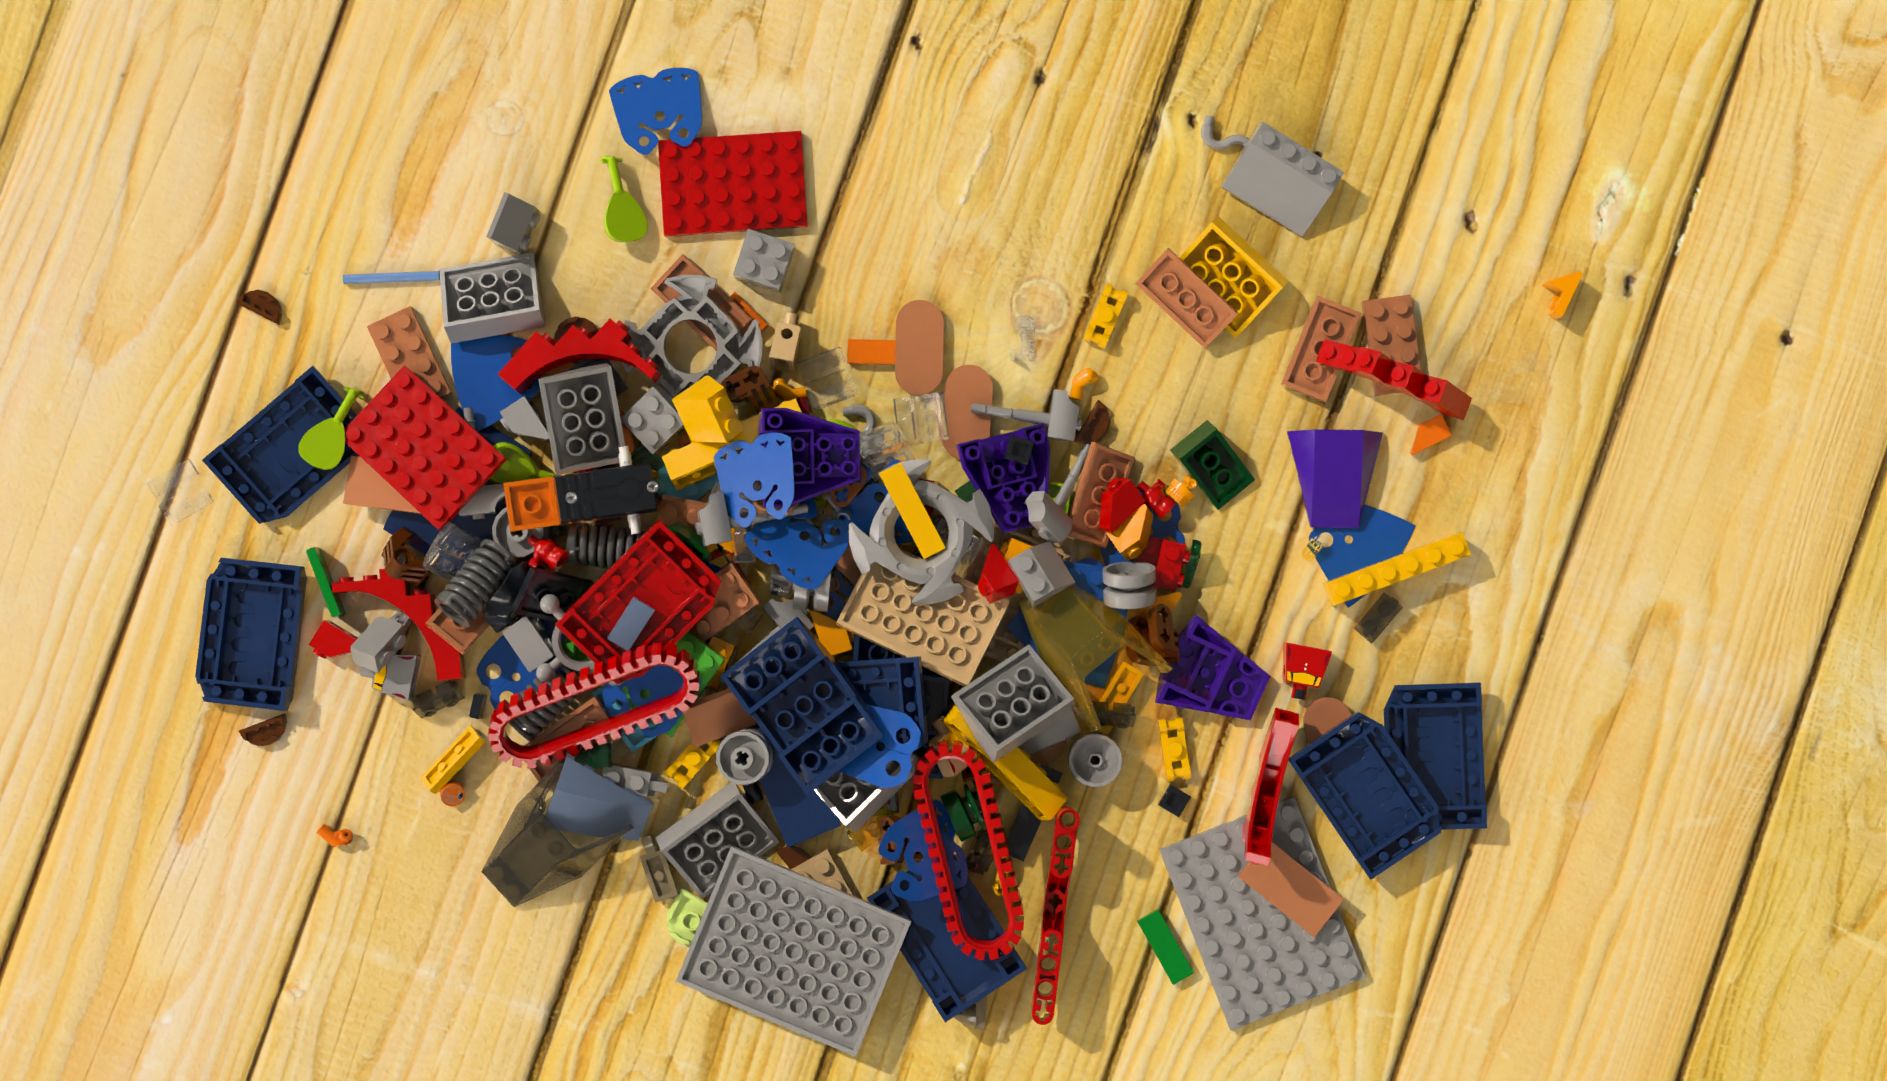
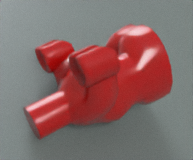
(1156, 498)
(548, 552)

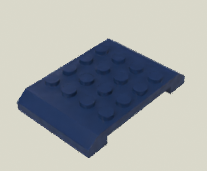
(946, 972)

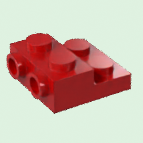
(1168, 559)

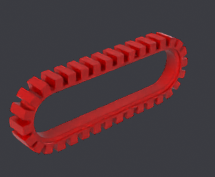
(627, 720)
(940, 864)

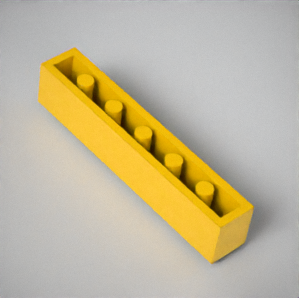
(696, 459)
(1396, 568)
(1015, 771)

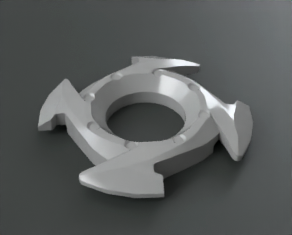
(695, 305)
(932, 571)

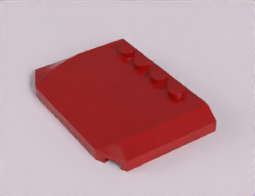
(659, 573)

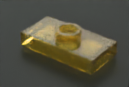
(870, 831)

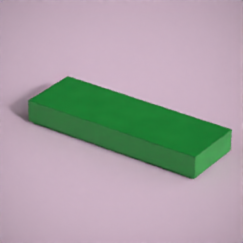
(325, 582)
(1165, 946)

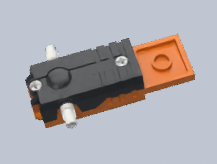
(584, 496)

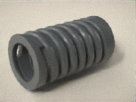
(599, 557)
(475, 583)
(541, 717)

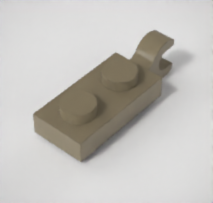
(657, 871)

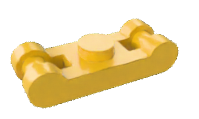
(1105, 315)
(1174, 749)
(693, 760)

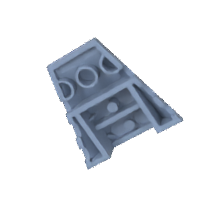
(594, 804)

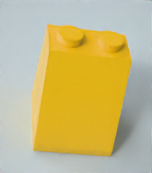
(707, 412)

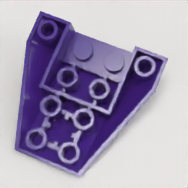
(822, 452)
(1004, 481)

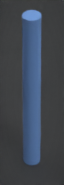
(391, 277)

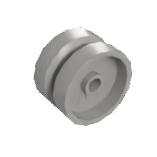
(514, 541)
(1129, 585)
(821, 595)
(1080, 759)
(731, 761)

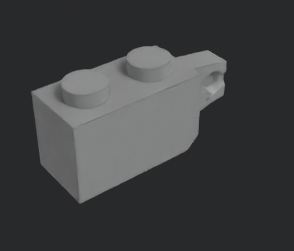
(380, 641)
(638, 780)

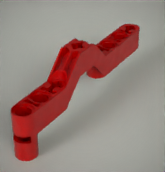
(1058, 884)

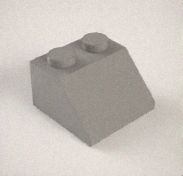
(513, 224)
(525, 420)
(1040, 572)

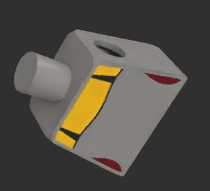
(397, 677)

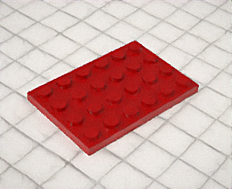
(733, 184)
(423, 448)

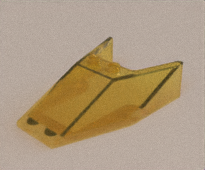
(1078, 634)

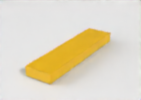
(912, 510)

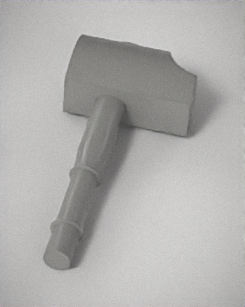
(1061, 421)
(489, 496)
(1048, 514)
(716, 524)
(781, 614)

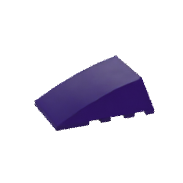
(1334, 473)
(1211, 675)

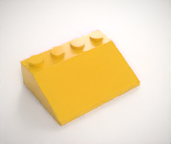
(1234, 272)

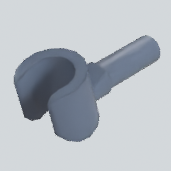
(840, 511)

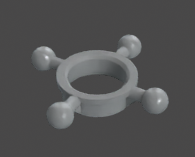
(547, 671)

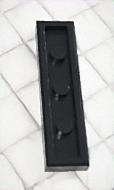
(1027, 824)

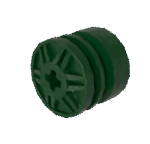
(964, 811)

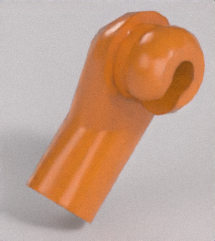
(336, 838)

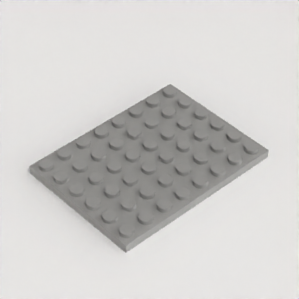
(1247, 945)
(793, 950)

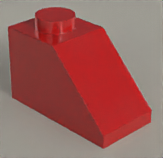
(1118, 503)
(997, 577)
(332, 640)

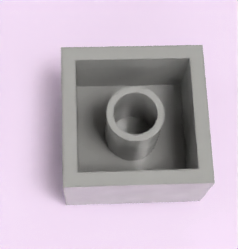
(764, 260)
(654, 419)
(530, 642)

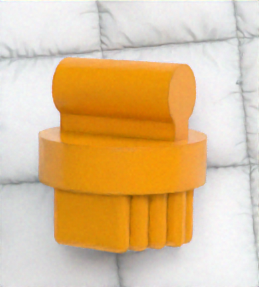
(1180, 491)

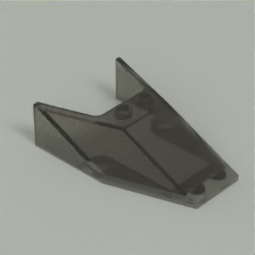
(535, 855)

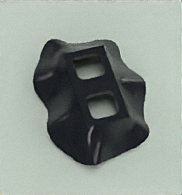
(499, 605)

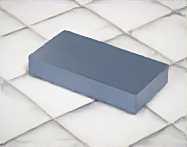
(631, 623)

